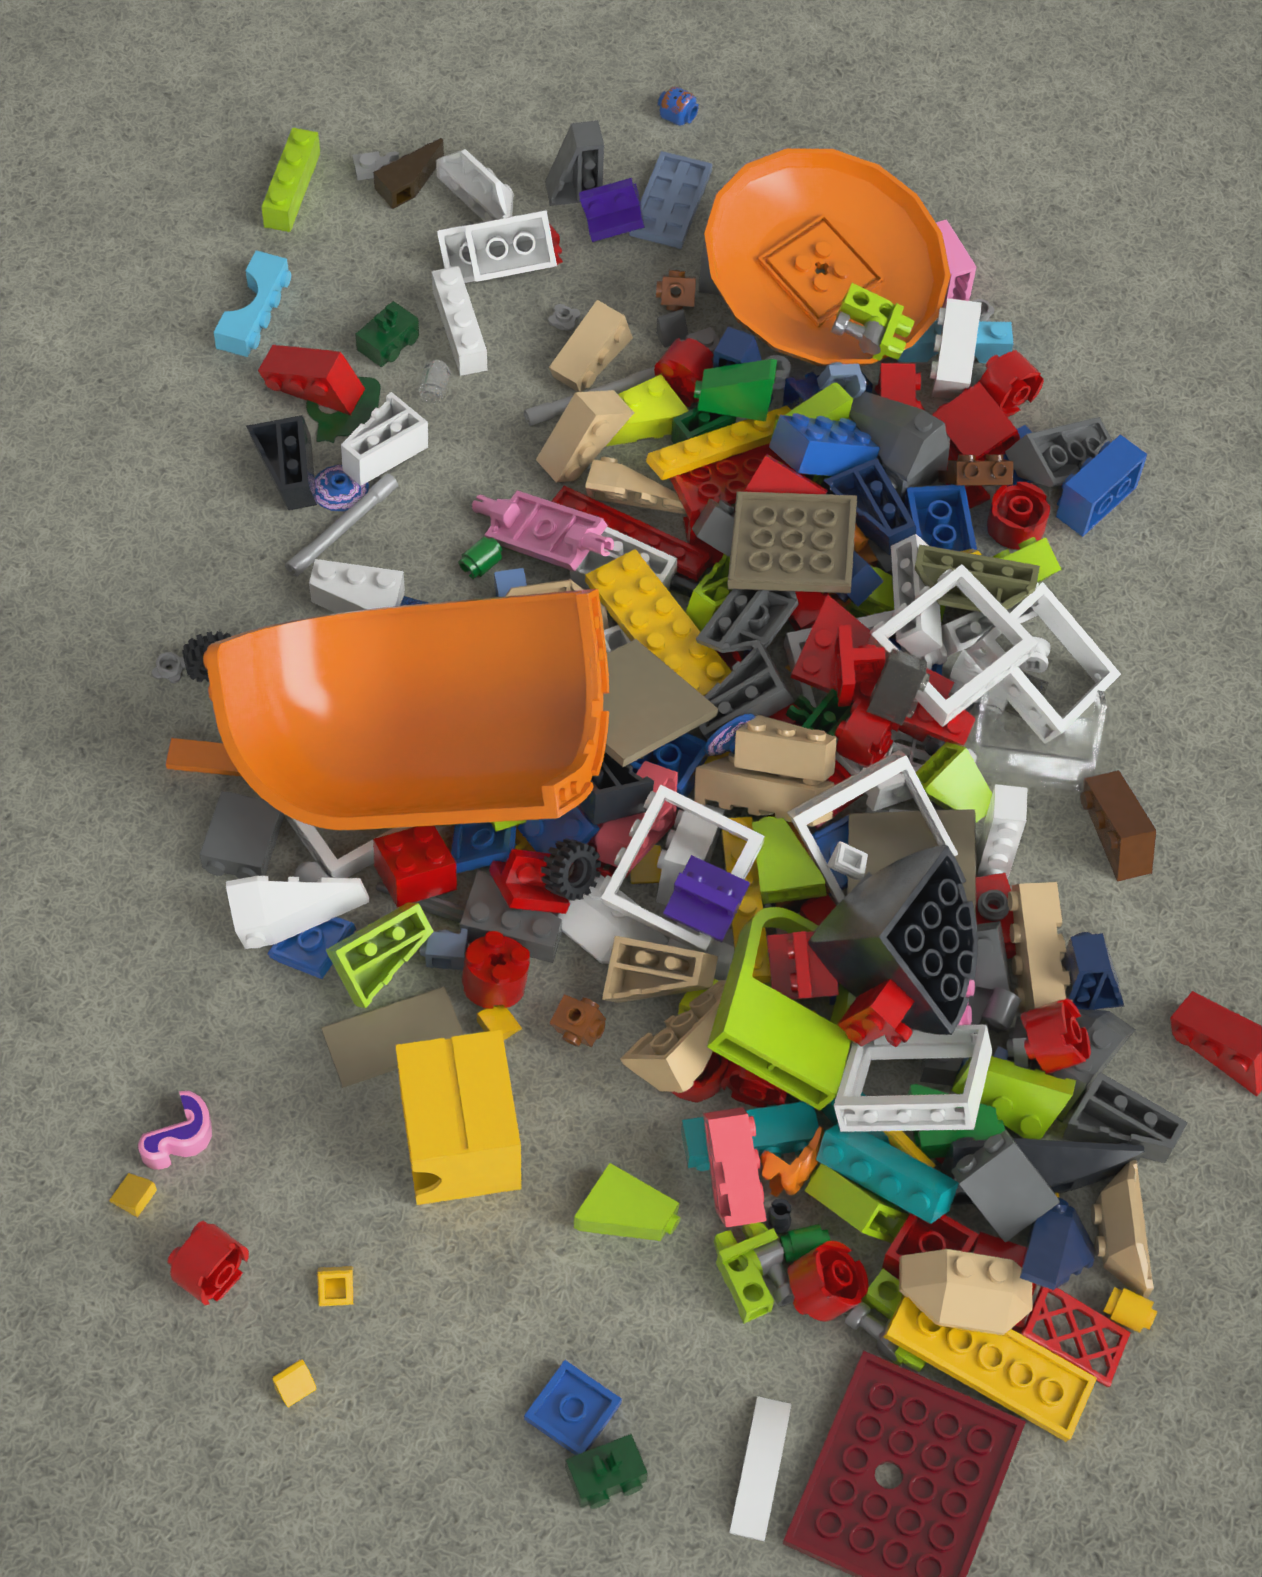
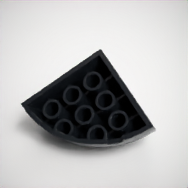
(907, 928)

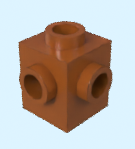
(684, 298)
(578, 1021)

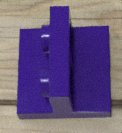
(612, 209)
(706, 898)

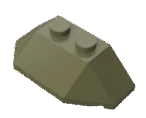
(1003, 578)

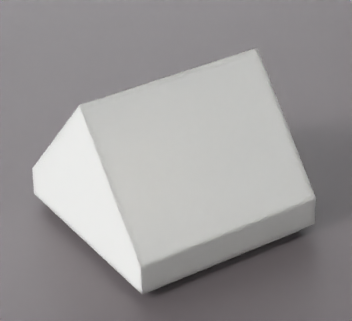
(848, 861)

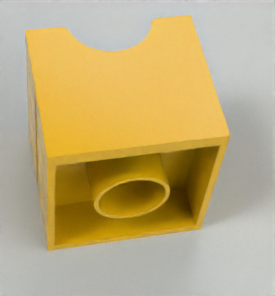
(459, 1117)

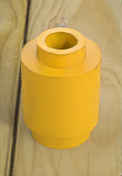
(1130, 1309)

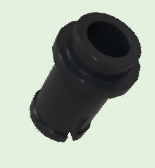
(683, 584)
(779, 1216)

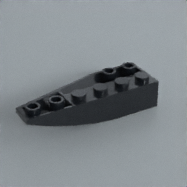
(1060, 1163)

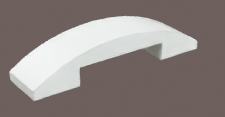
(760, 1469)

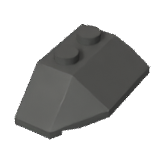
(746, 618)
(1106, 1037)

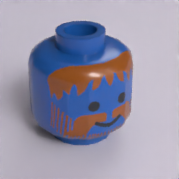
(678, 106)

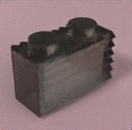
(898, 686)

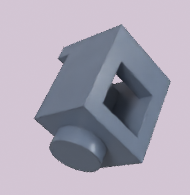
(445, 949)

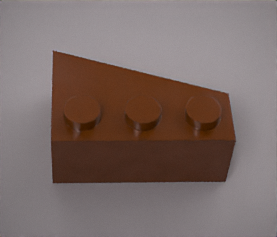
(1120, 824)

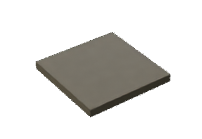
(793, 542)
(648, 704)
(898, 834)

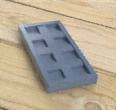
(672, 199)

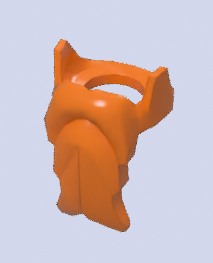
(793, 1176)

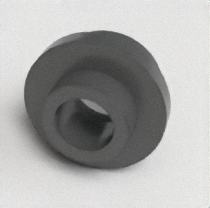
(993, 897)

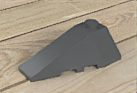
(906, 435)
(1058, 451)

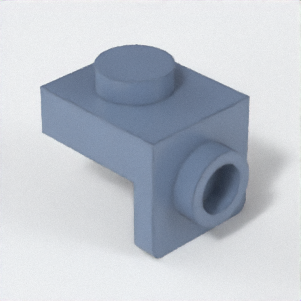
(846, 375)

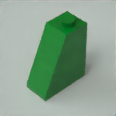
(737, 389)
(937, 1142)

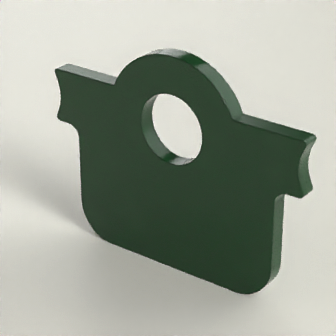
(343, 424)

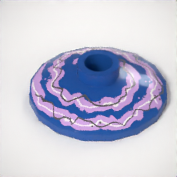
(337, 496)
(724, 738)

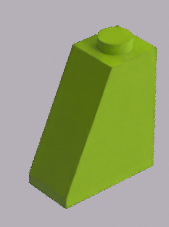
(830, 402)
(955, 781)
(784, 864)
(856, 1204)
(627, 1208)

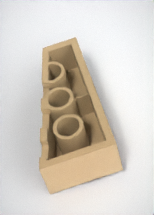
(757, 790)
(1037, 944)

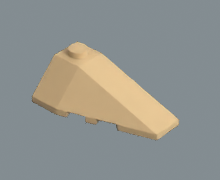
(622, 485)
(680, 1050)

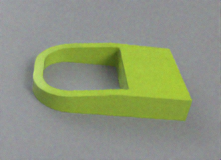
(773, 1032)

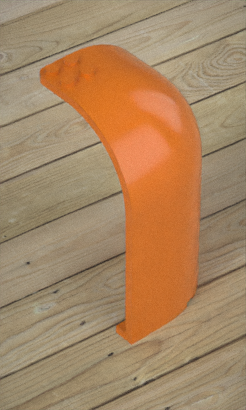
(419, 711)

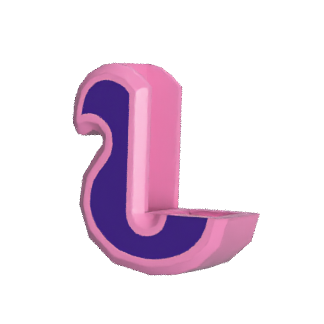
(180, 1139)

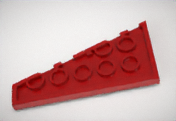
(719, 479)
(818, 670)

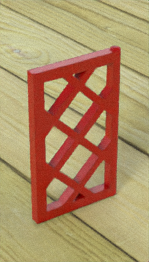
(1098, 1322)

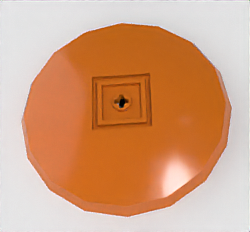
(828, 214)

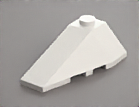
(277, 910)

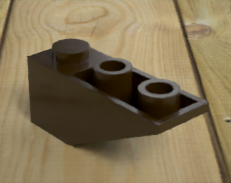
(406, 176)

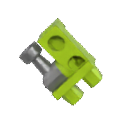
(879, 319)
(746, 1263)
(884, 1297)

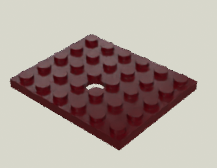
(951, 1470)

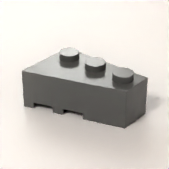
(576, 164)

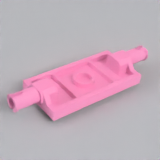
(544, 529)

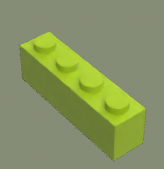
(291, 179)

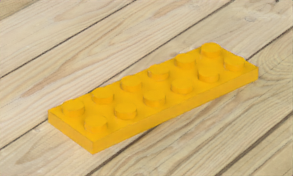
(656, 620)
(1000, 1367)

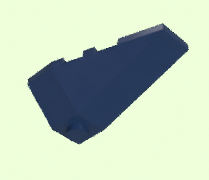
(1057, 1247)

